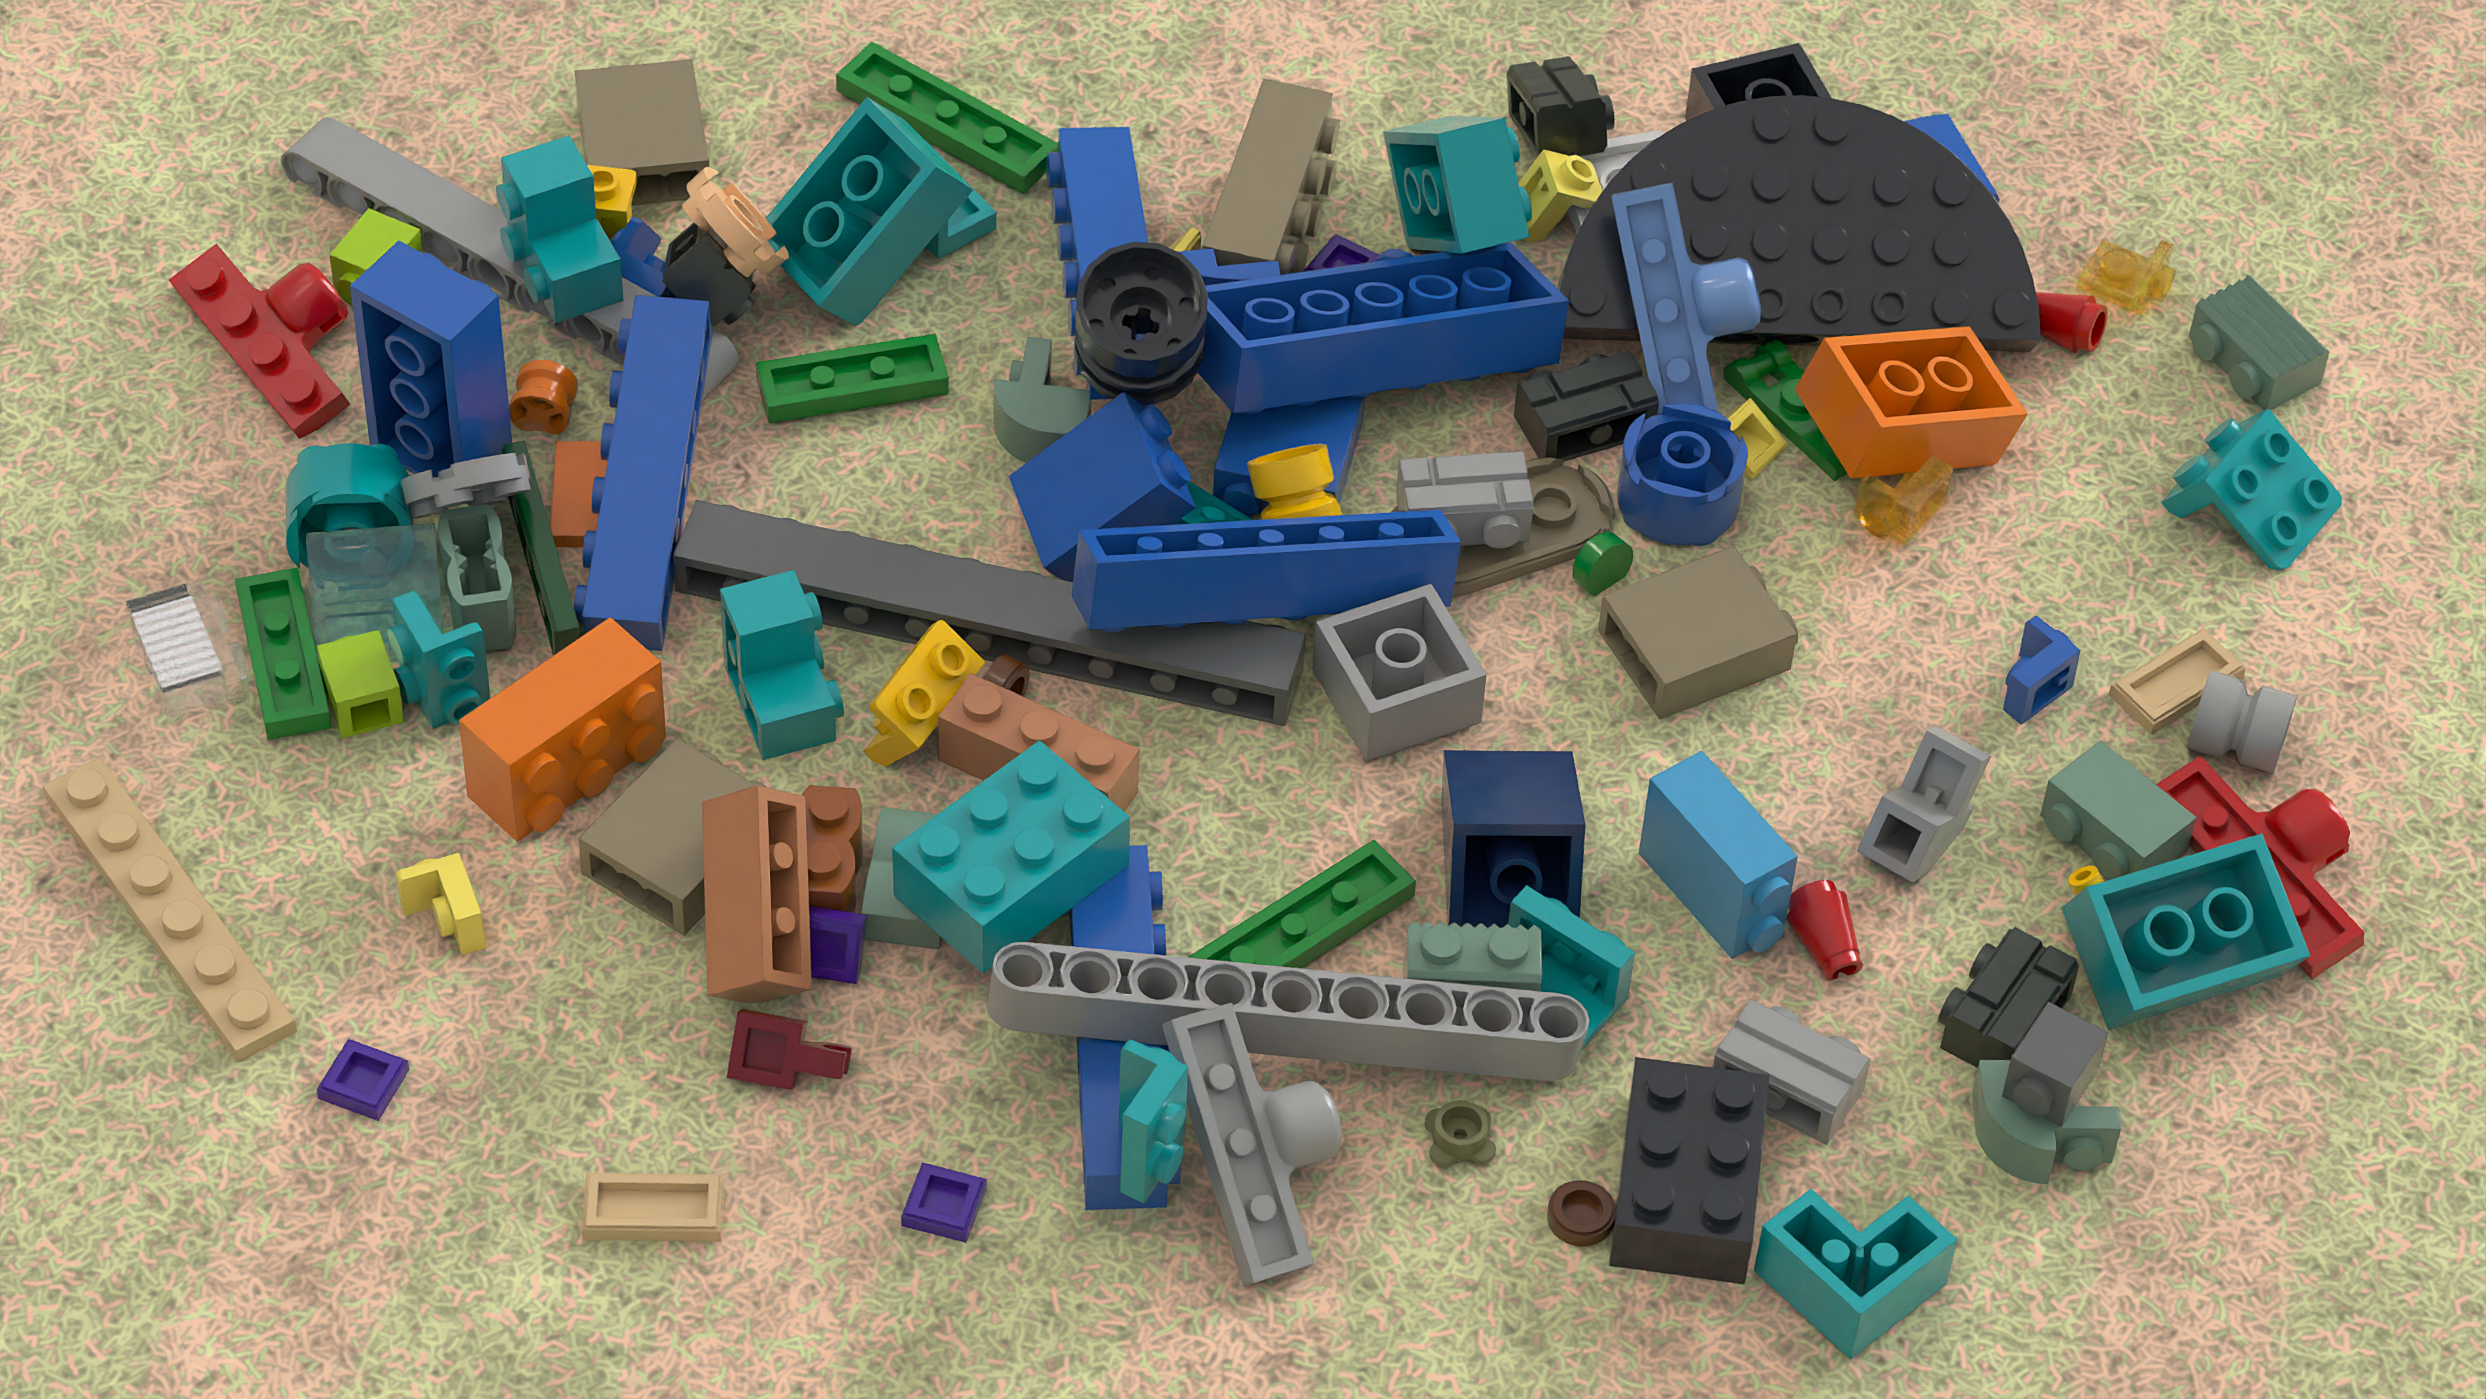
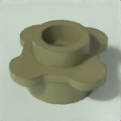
(1460, 1118)

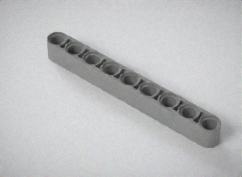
(454, 227)
(1290, 1010)

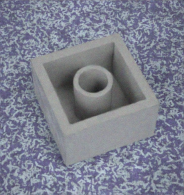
(1399, 672)

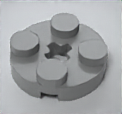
(470, 482)

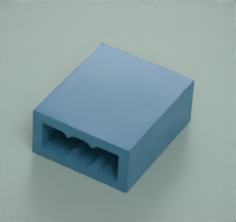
(1718, 855)

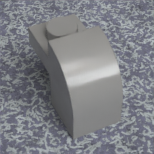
(1928, 809)

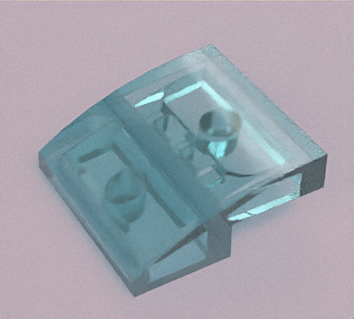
(362, 571)

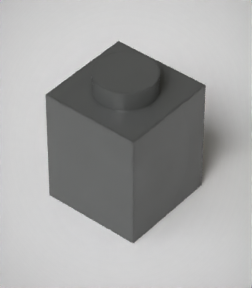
(2054, 1064)

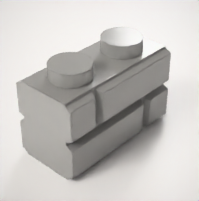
(1478, 494)
(1811, 1075)

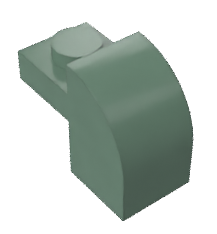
(1029, 410)
(2029, 1143)

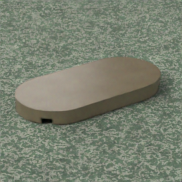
(1561, 519)

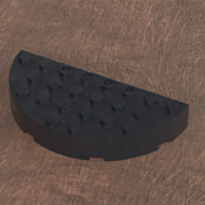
(1836, 212)

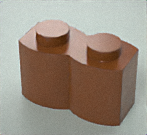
(833, 846)

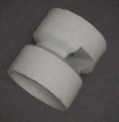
(2241, 722)

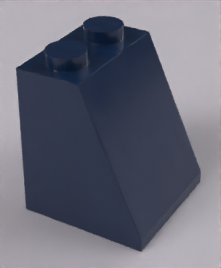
(1510, 826)

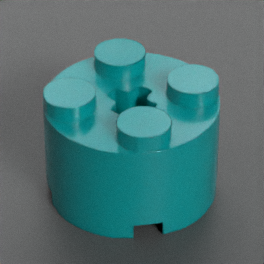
(343, 490)

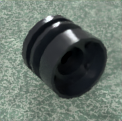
(1145, 293)

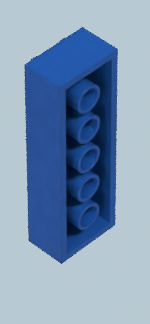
(1379, 327)

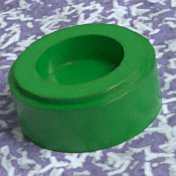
(1602, 562)

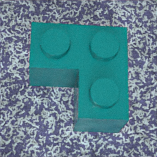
(556, 230)
(778, 664)
(1853, 1280)

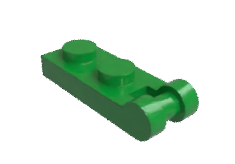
(1781, 402)

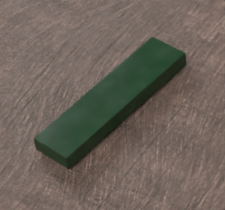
(543, 560)

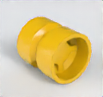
(1294, 482)

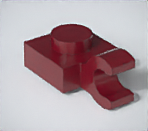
(773, 1051)

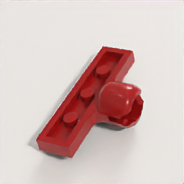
(271, 332)
(2302, 840)

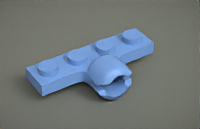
(1679, 301)

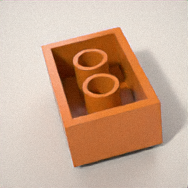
(1910, 397)
(564, 730)

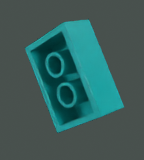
(1458, 183)
(864, 211)
(1011, 855)
(2185, 931)

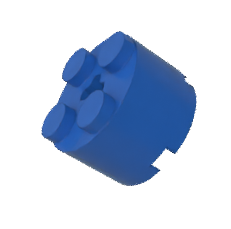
(1681, 475)

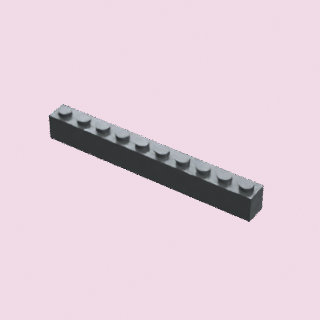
(994, 609)

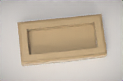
(2173, 681)
(652, 1207)

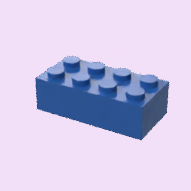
(430, 361)

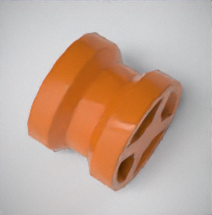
(543, 397)

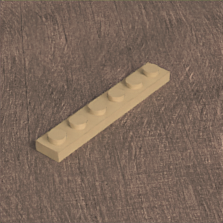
(170, 909)

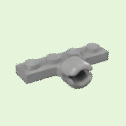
(1252, 1140)

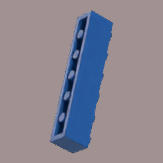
(1095, 201)
(647, 467)
(1259, 568)
(1117, 920)

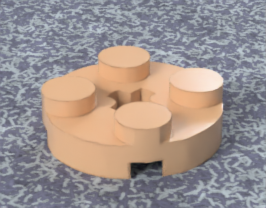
(736, 222)

